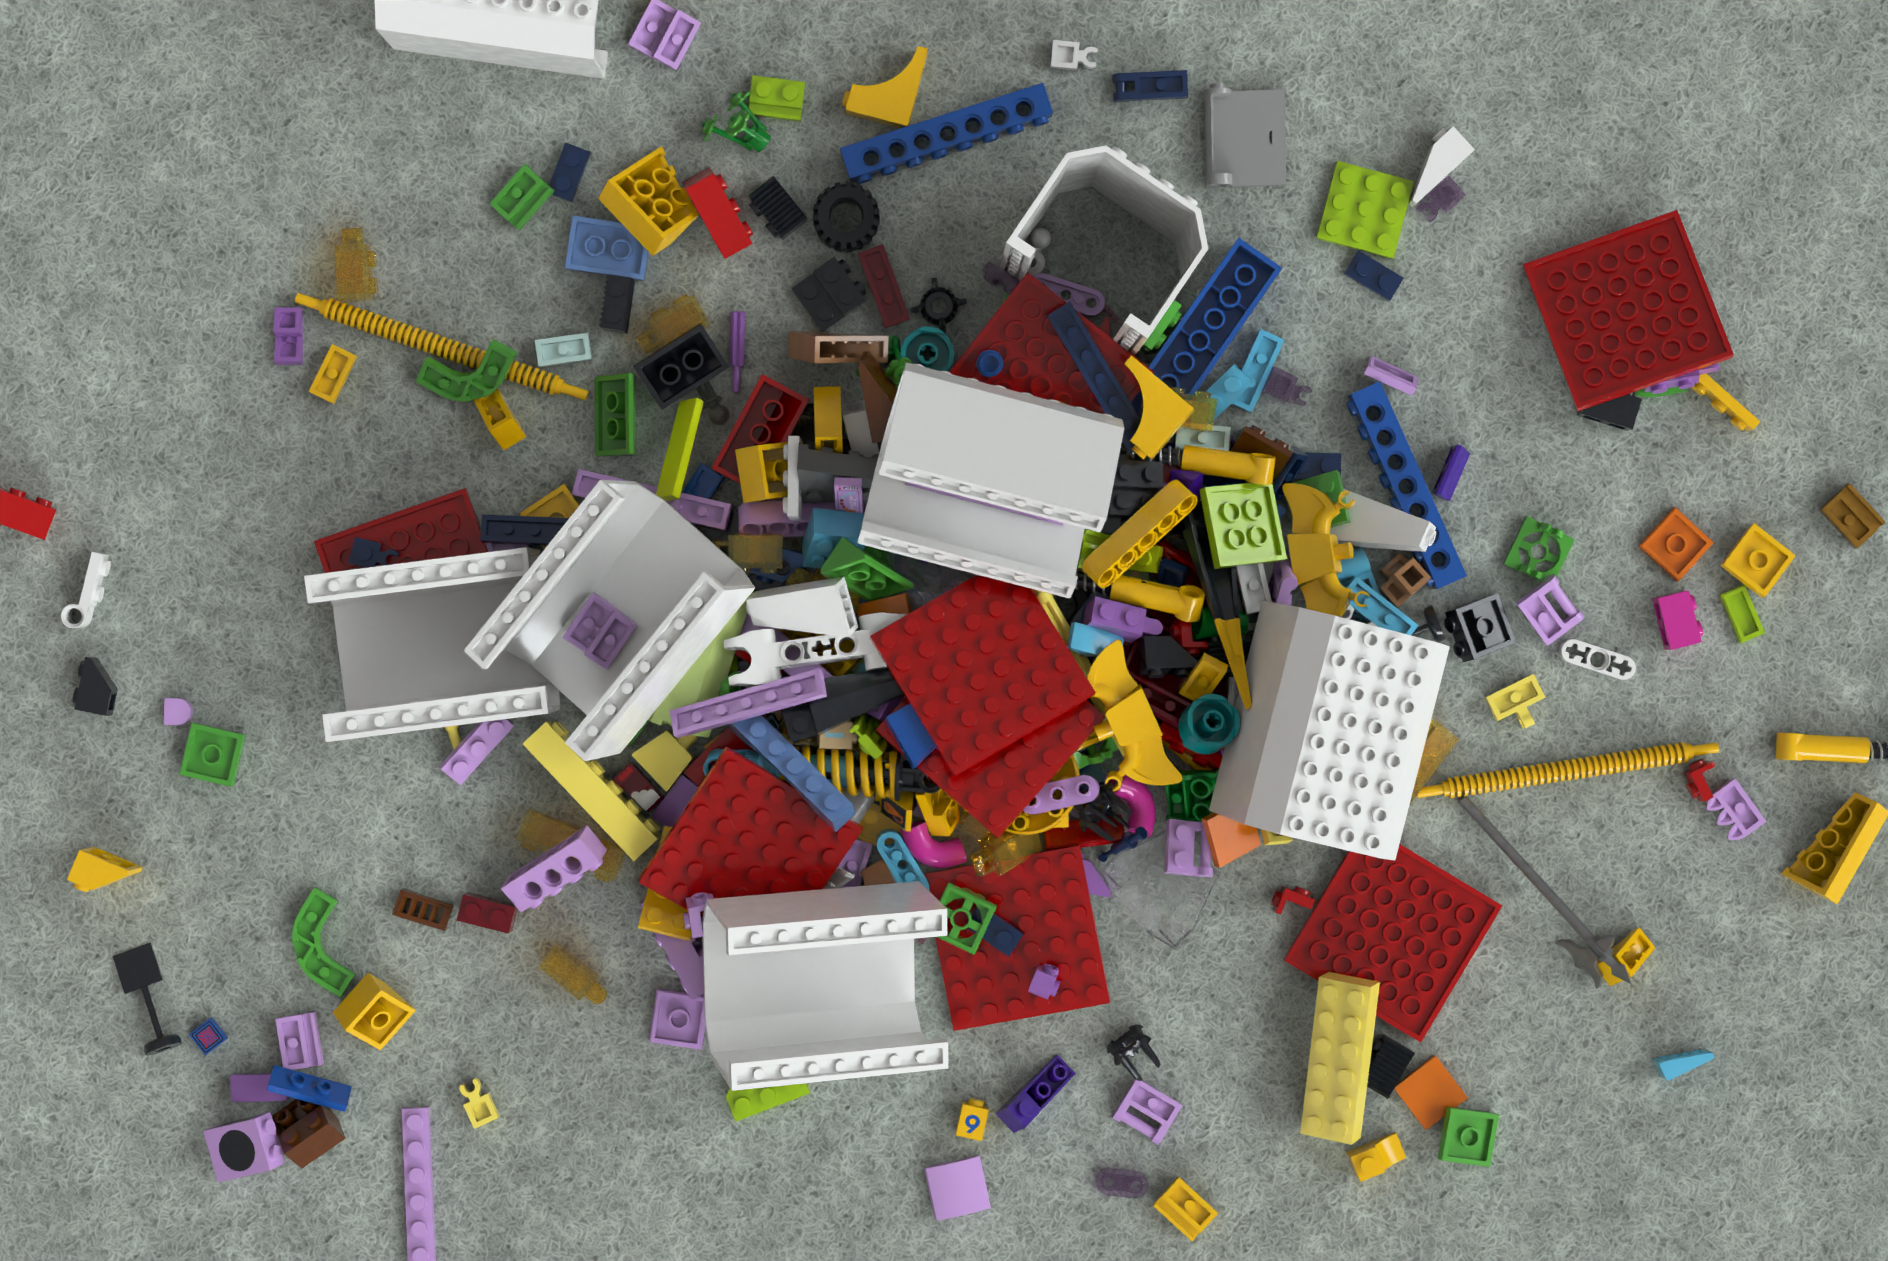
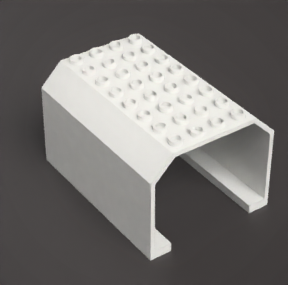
(504, 32)
(1137, 193)
(996, 451)
(647, 566)
(406, 641)
(1330, 730)
(817, 984)

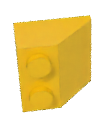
(762, 472)
(99, 868)
(373, 1011)

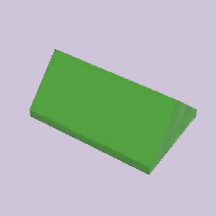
(615, 415)
(864, 572)

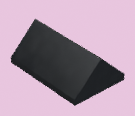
(681, 366)

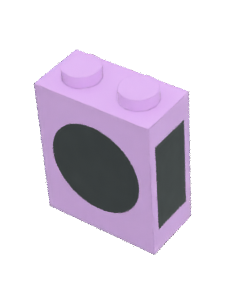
(244, 1147)

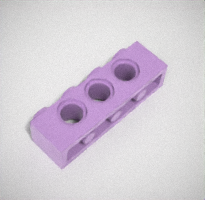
(582, 845)

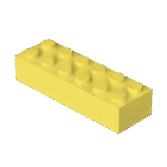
(593, 790)
(1339, 1057)

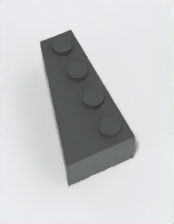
(820, 468)

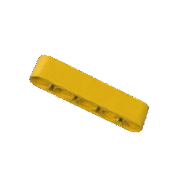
(1139, 533)

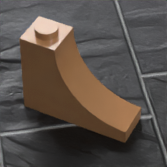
(835, 347)

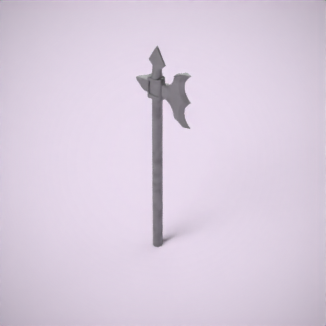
(1597, 946)

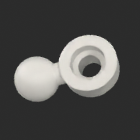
(1040, 240)

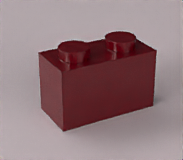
(487, 912)

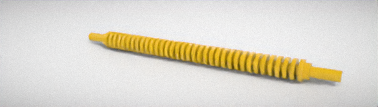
(426, 341)
(1568, 770)

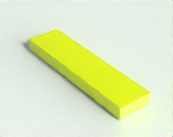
(679, 449)

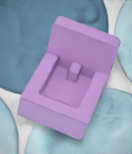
(692, 919)

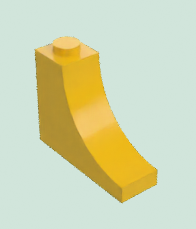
(891, 100)
(1162, 412)
(828, 418)

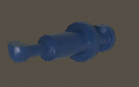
(1128, 840)

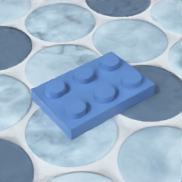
(605, 249)

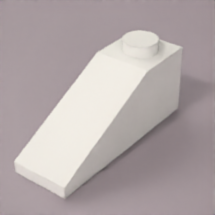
(1441, 159)

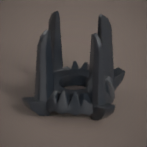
(938, 318)
(1096, 811)
(1121, 1052)

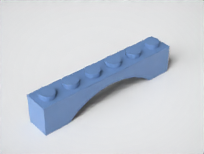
(796, 769)

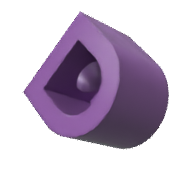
(1044, 981)

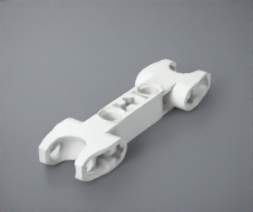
(770, 656)

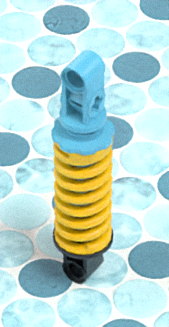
(843, 772)

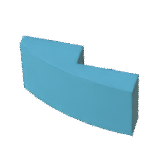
(1089, 640)

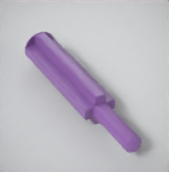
(737, 346)

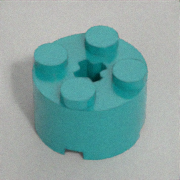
(930, 338)
(1198, 734)

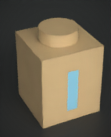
(837, 738)

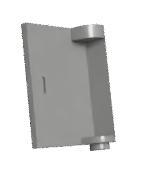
(1239, 140)

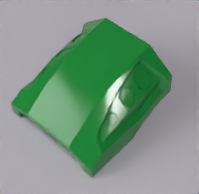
(1192, 796)

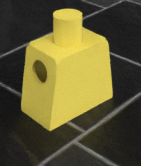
(666, 757)

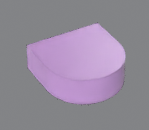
(177, 711)

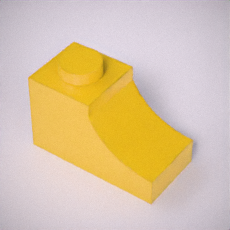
(500, 419)
(1631, 952)
(1376, 1156)

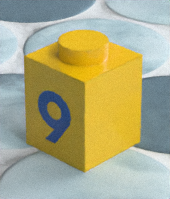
(972, 1119)

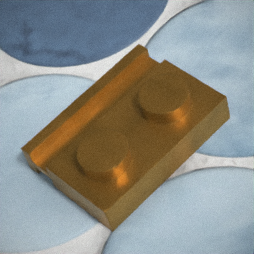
(1852, 516)

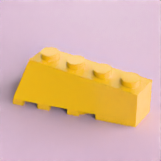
(1839, 849)

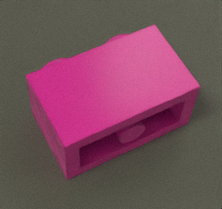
(1677, 620)

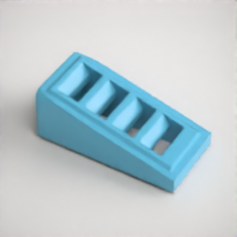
(1677, 1064)

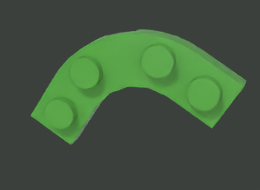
(472, 384)
(309, 947)

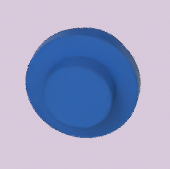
(989, 363)

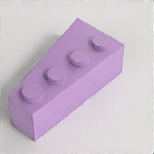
(686, 959)

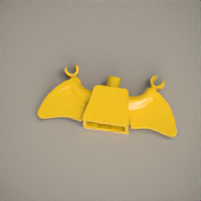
(1316, 552)
(1130, 721)

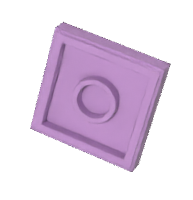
(678, 1019)

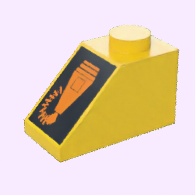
(898, 811)

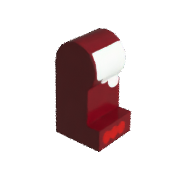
(639, 787)

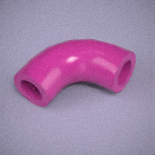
(1140, 801)
(932, 852)

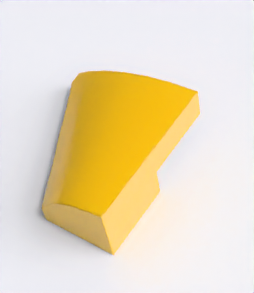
(939, 812)

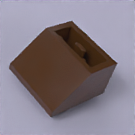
(1253, 441)
(307, 1131)

